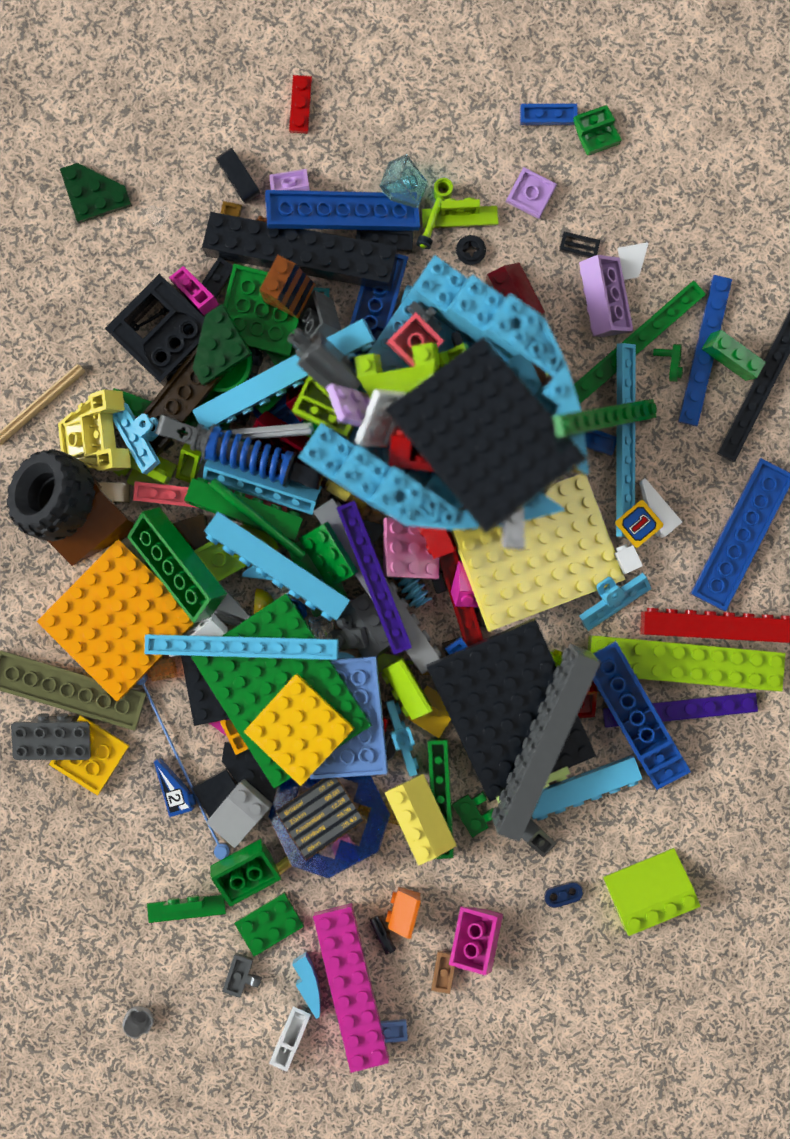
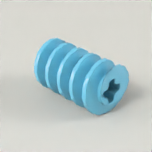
(414, 591)

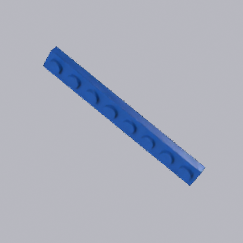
(702, 361)

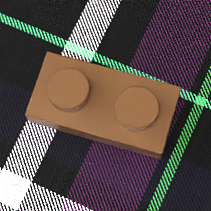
(442, 973)

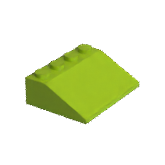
(651, 892)

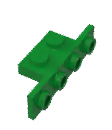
(186, 908)

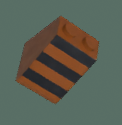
(287, 287)

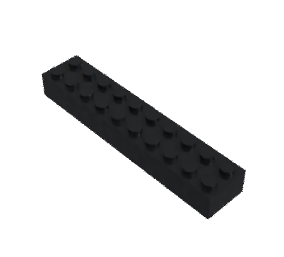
(312, 251)

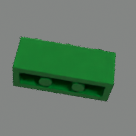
(733, 355)

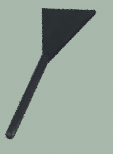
(373, 529)

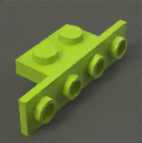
(462, 214)

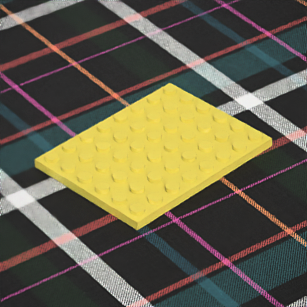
(560, 560)

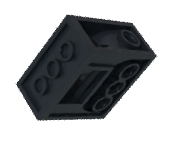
(165, 336)

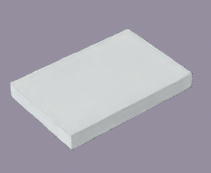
(377, 424)

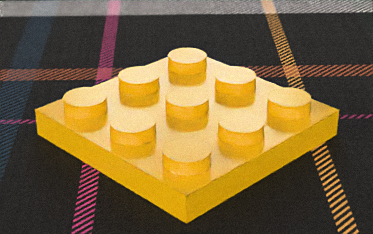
(105, 756)

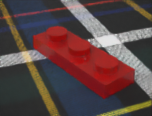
(300, 104)

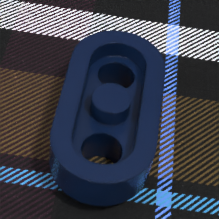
(563, 896)

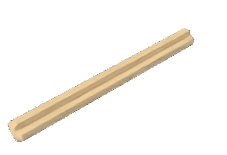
(40, 403)

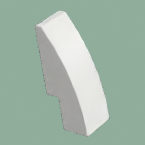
(289, 1039)

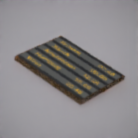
(319, 816)

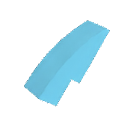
(308, 983)

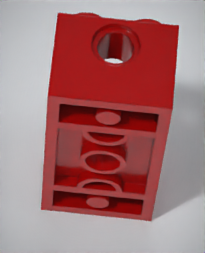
(404, 453)

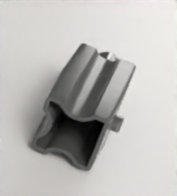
(324, 361)

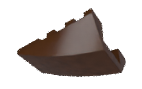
(101, 530)

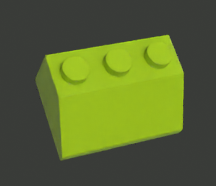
(406, 689)

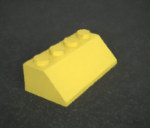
(420, 819)

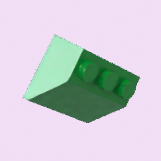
(244, 872)

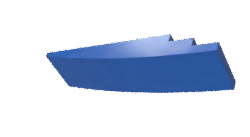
(378, 305)
(638, 717)

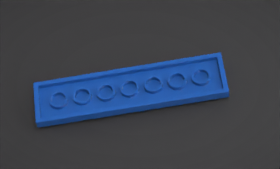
(338, 211)
(742, 535)

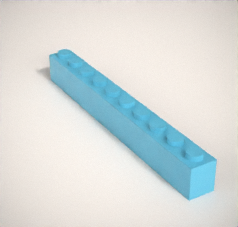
(277, 379)

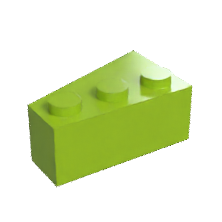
(316, 407)

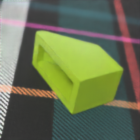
(188, 464)

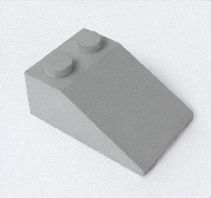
(239, 813)

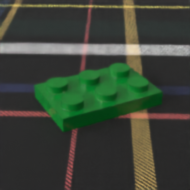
(328, 554)
(269, 924)

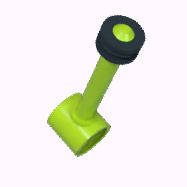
(424, 241)

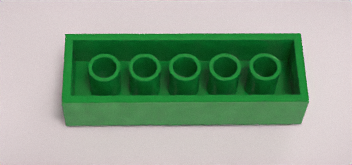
(176, 565)

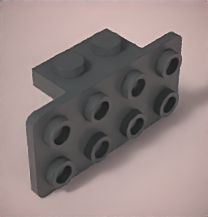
(51, 738)

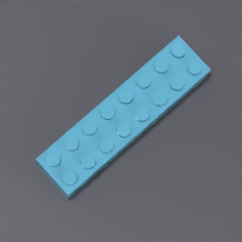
(275, 565)

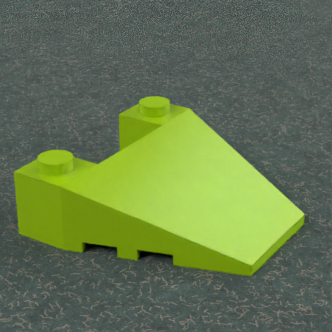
(372, 376)

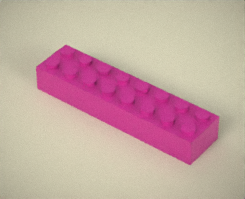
(351, 988)

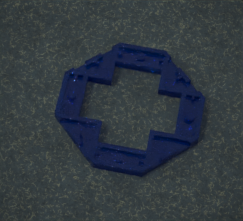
(347, 853)

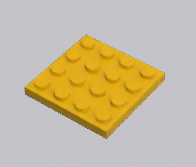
(299, 729)

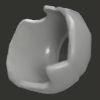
(137, 1021)

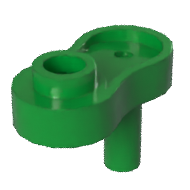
(675, 354)

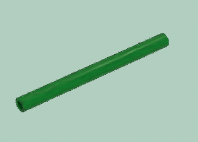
(257, 518)

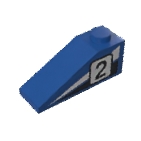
(175, 792)

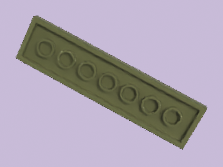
(68, 691)

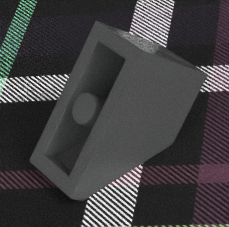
(538, 839)

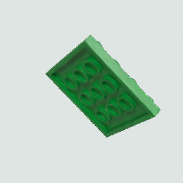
(257, 321)

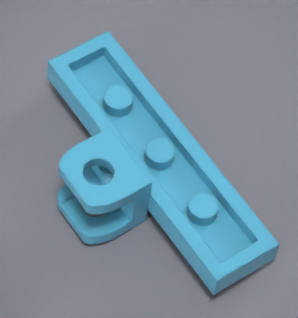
(136, 437)
(613, 599)
(402, 737)

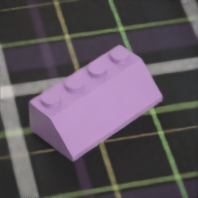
(606, 296)

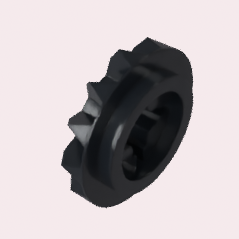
(476, 243)

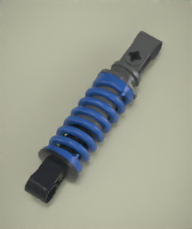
(221, 446)

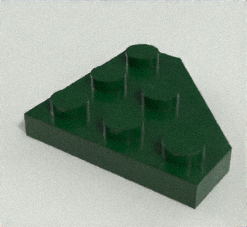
(93, 193)
(219, 346)

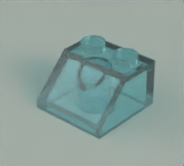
(403, 182)

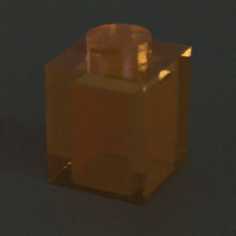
(163, 670)

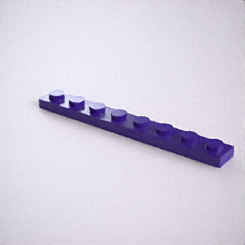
(374, 577)
(697, 708)

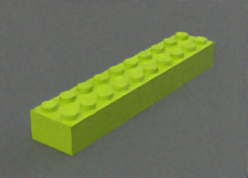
(699, 663)

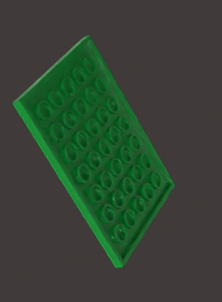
(250, 683)

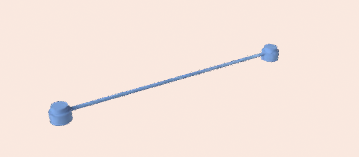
(222, 850)

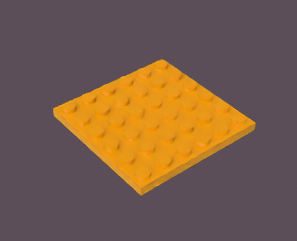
(107, 616)

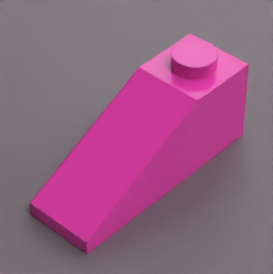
(194, 291)

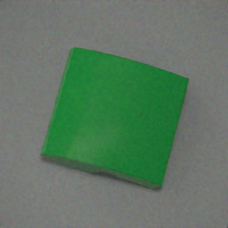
(597, 130)

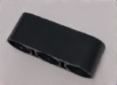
(238, 175)

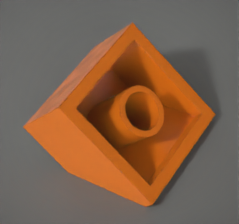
(404, 912)

